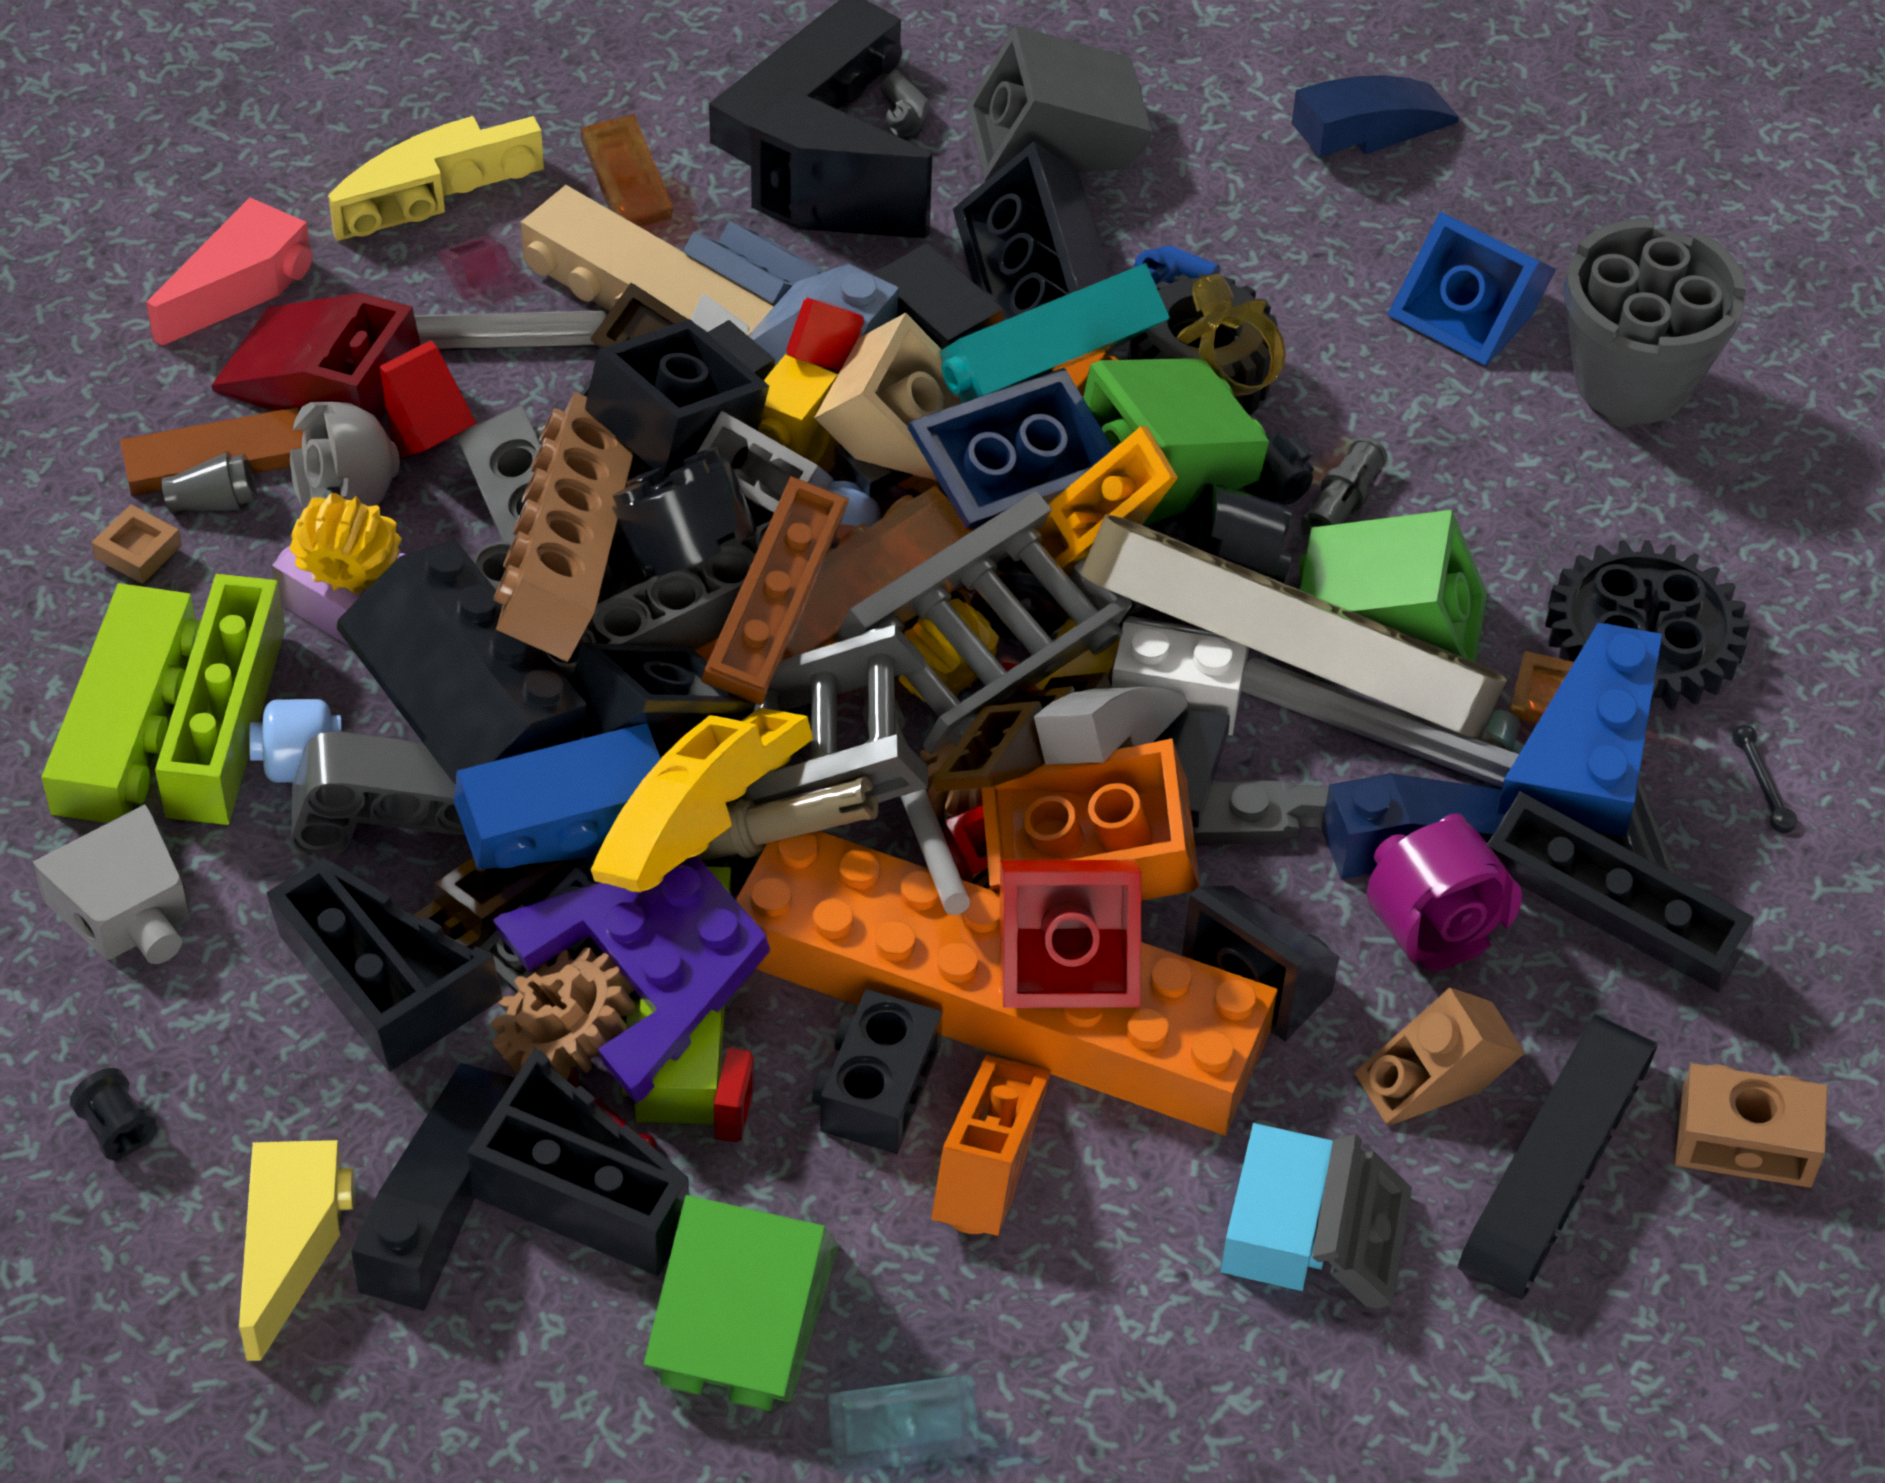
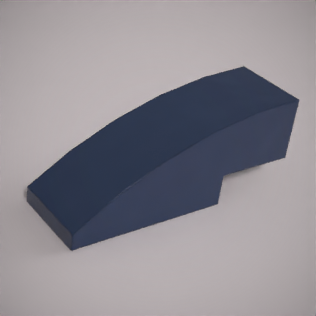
(1368, 112)

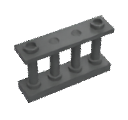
(973, 563)
(818, 679)

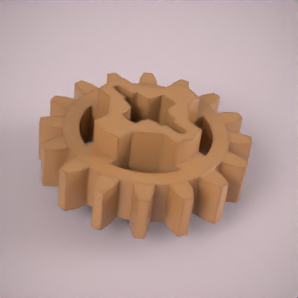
(564, 1012)

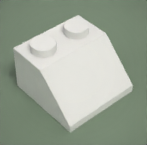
(1183, 660)

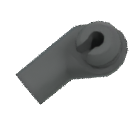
(910, 105)

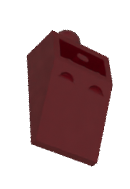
(320, 353)

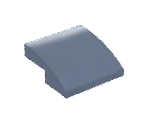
(751, 261)

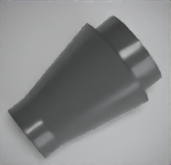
(212, 485)

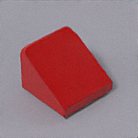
(824, 333)

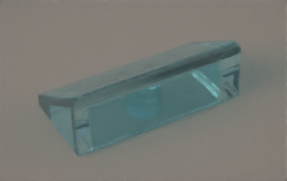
(902, 1423)

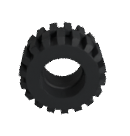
(1239, 350)

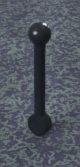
(1782, 818)

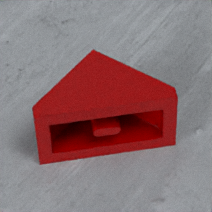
(422, 400)

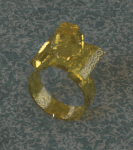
(1214, 298)

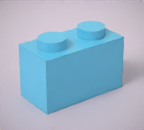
(1277, 1207)

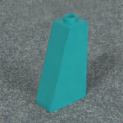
(1054, 335)

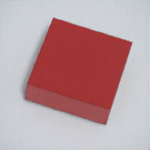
(734, 1095)

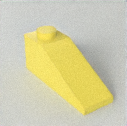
(290, 1229)

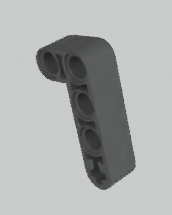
(367, 781)

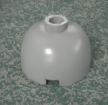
(342, 450)

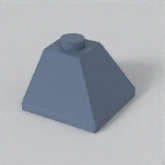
(842, 286)

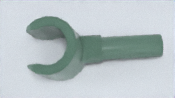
(1503, 731)

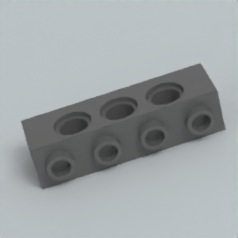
(501, 462)

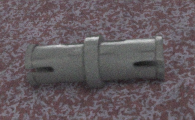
(1346, 485)

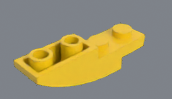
(686, 794)

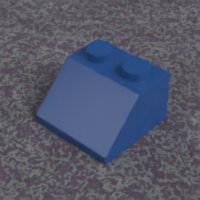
(1470, 289)

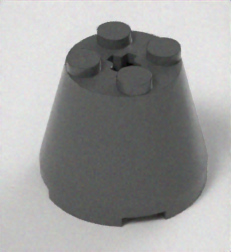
(1648, 317)

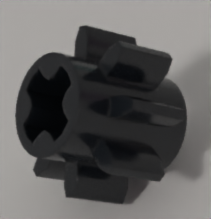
(1285, 470)

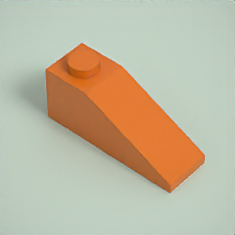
(989, 1146)

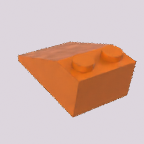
(1099, 811)

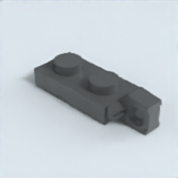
(1259, 812)

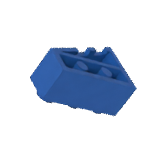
(1592, 733)
(551, 799)

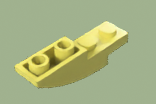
(416, 174)

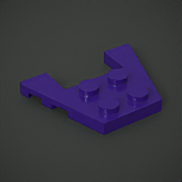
(676, 944)

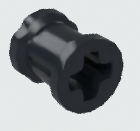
(113, 1113)

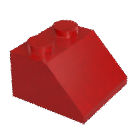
(1070, 933)

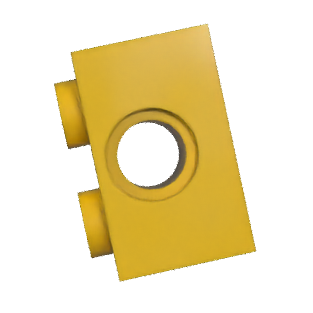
(790, 409)

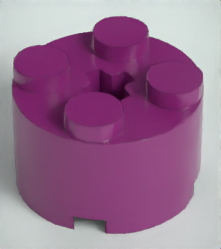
(1442, 892)

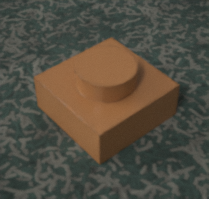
(136, 543)

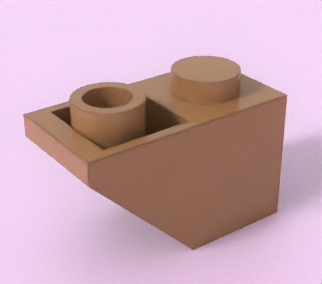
(1439, 1057)

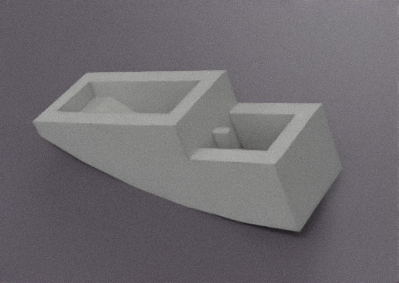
(1098, 721)

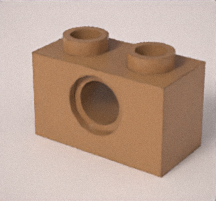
(1781, 1145)

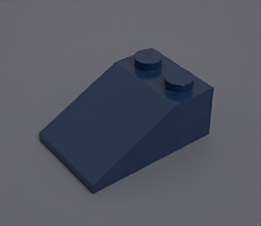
(1011, 446)

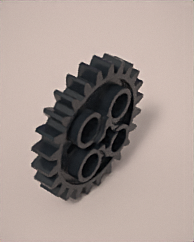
(1696, 617)

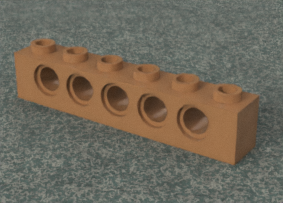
(563, 532)

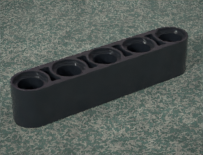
(1557, 1156)

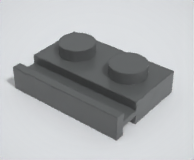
(1362, 1222)

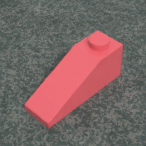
(234, 270)

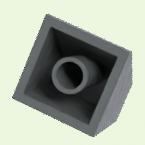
(1064, 98)

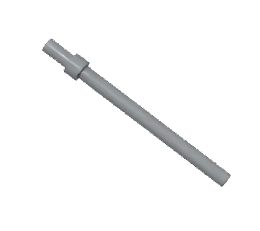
(929, 833)

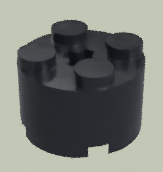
(682, 515)
(1239, 529)

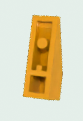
(1122, 484)

